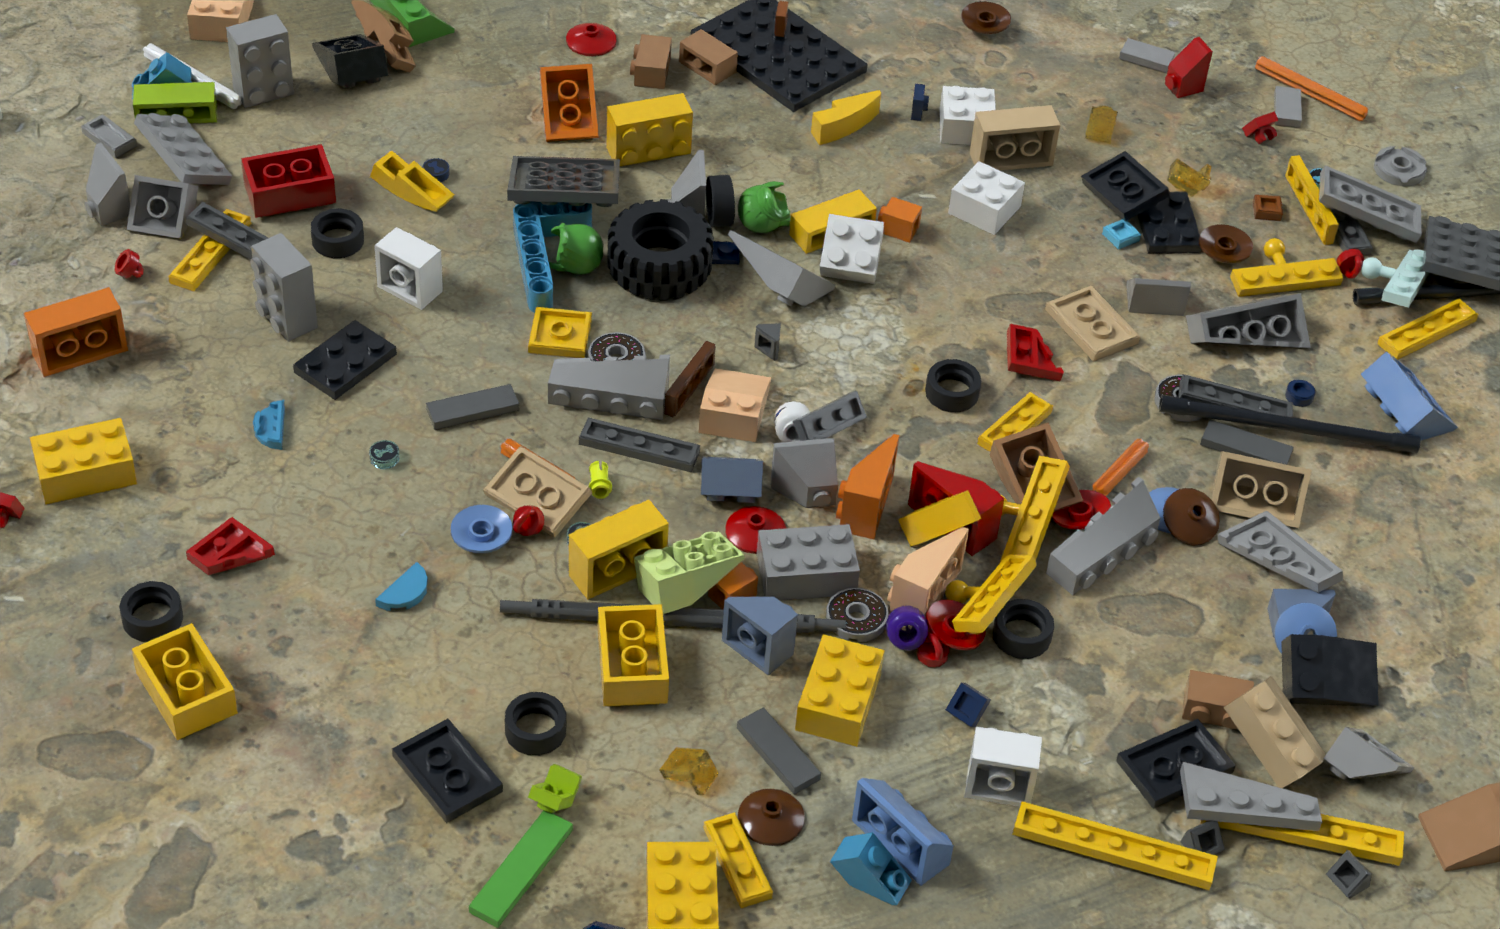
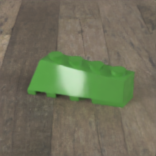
(417, 19)

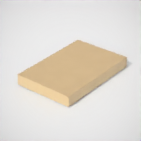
(1092, 323)
(534, 482)

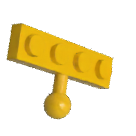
(1284, 275)
(1036, 508)
(991, 596)

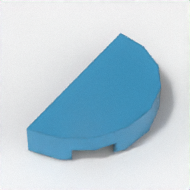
(269, 425)
(406, 590)

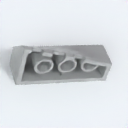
(1261, 322)
(611, 385)
(1106, 540)

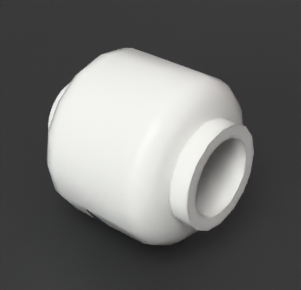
(784, 420)

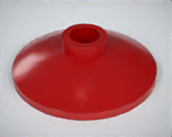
(591, 39)
(1079, 515)
(745, 523)
(939, 621)

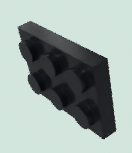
(1125, 186)
(1170, 226)
(344, 359)
(1157, 762)
(447, 770)

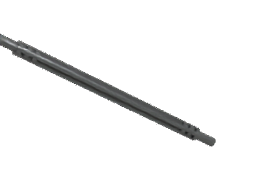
(683, 617)

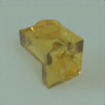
(1101, 124)
(1187, 178)
(690, 766)

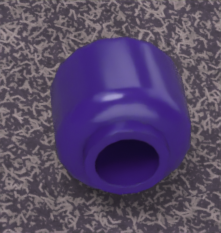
(909, 636)

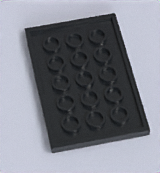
(789, 67)

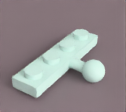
(1404, 280)

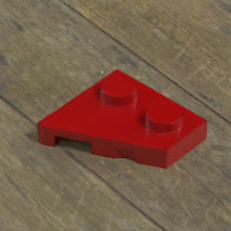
(228, 548)

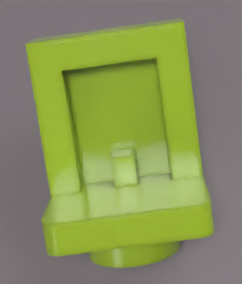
(557, 790)

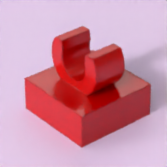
(1260, 126)
(10, 507)

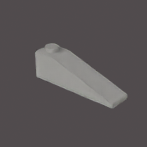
(781, 274)

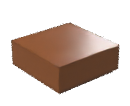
(781, 18)
(1267, 207)

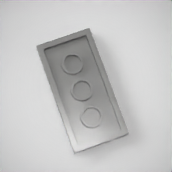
(182, 149)
(1370, 204)

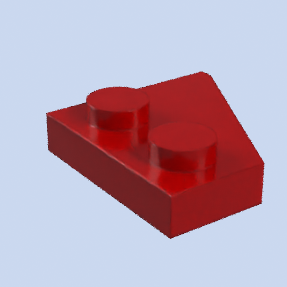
(1029, 354)

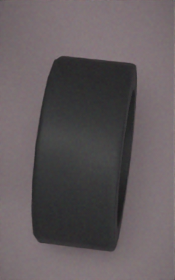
(720, 200)
(337, 219)
(953, 370)
(149, 593)
(1021, 646)
(538, 704)

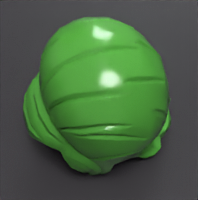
(763, 208)
(578, 249)

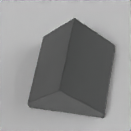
(767, 339)
(1204, 838)
(1350, 875)

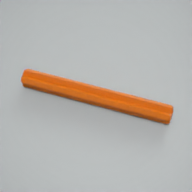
(1312, 88)

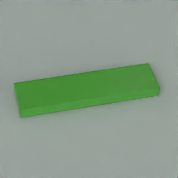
(520, 868)

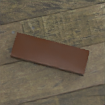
(689, 379)

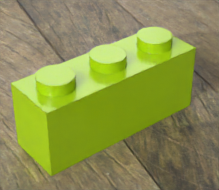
(192, 100)

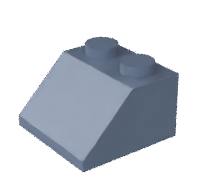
(731, 478)
(760, 630)

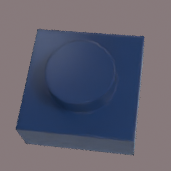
(920, 102)
(725, 253)
(968, 704)

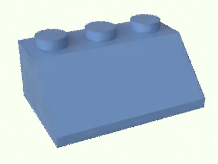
(1406, 399)
(901, 829)

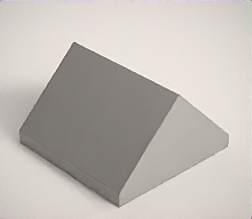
(1157, 296)

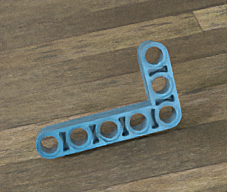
(531, 225)

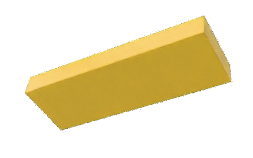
(1024, 415)
(738, 860)

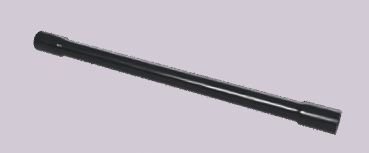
(1374, 295)
(1394, 440)

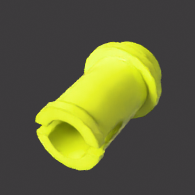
(600, 482)

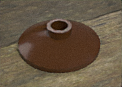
(986, 17)
(1226, 243)
(1184, 523)
(771, 827)

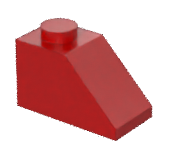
(1189, 69)

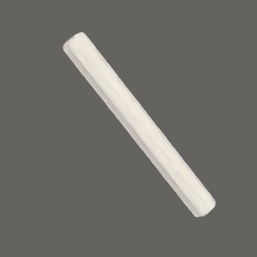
(223, 93)

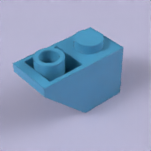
(164, 70)
(871, 868)

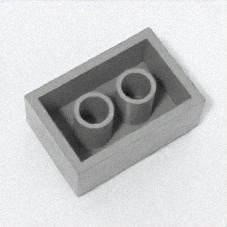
(260, 60)
(284, 287)
(807, 561)

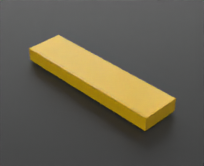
(1308, 196)
(202, 258)
(1427, 329)

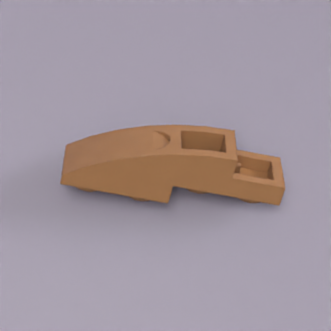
(388, 31)

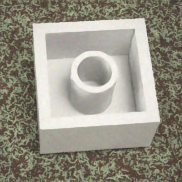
(958, 112)
(986, 197)
(851, 248)
(408, 268)
(1003, 766)

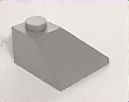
(691, 185)
(106, 189)
(161, 206)
(806, 471)
(1361, 756)

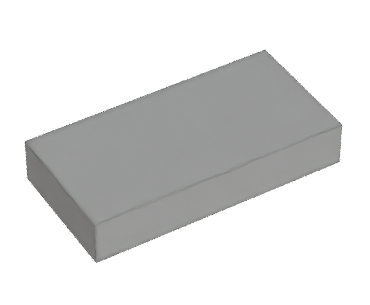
(1146, 55)
(1288, 106)
(110, 135)

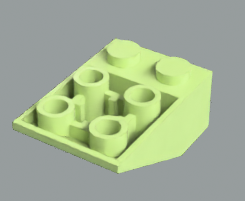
(685, 570)

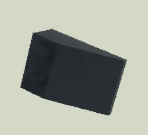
(352, 59)
(1329, 671)

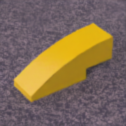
(845, 116)
(410, 182)
(939, 518)

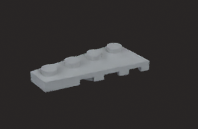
(1281, 550)
(1234, 799)

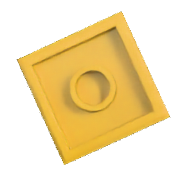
(560, 332)

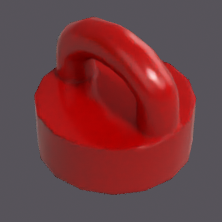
(1350, 262)
(129, 265)
(528, 520)
(933, 652)

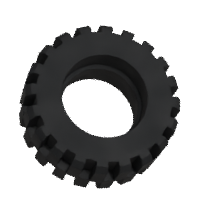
(655, 272)

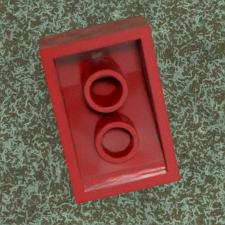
(933, 484)

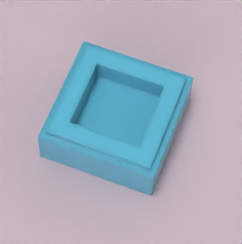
(1121, 234)

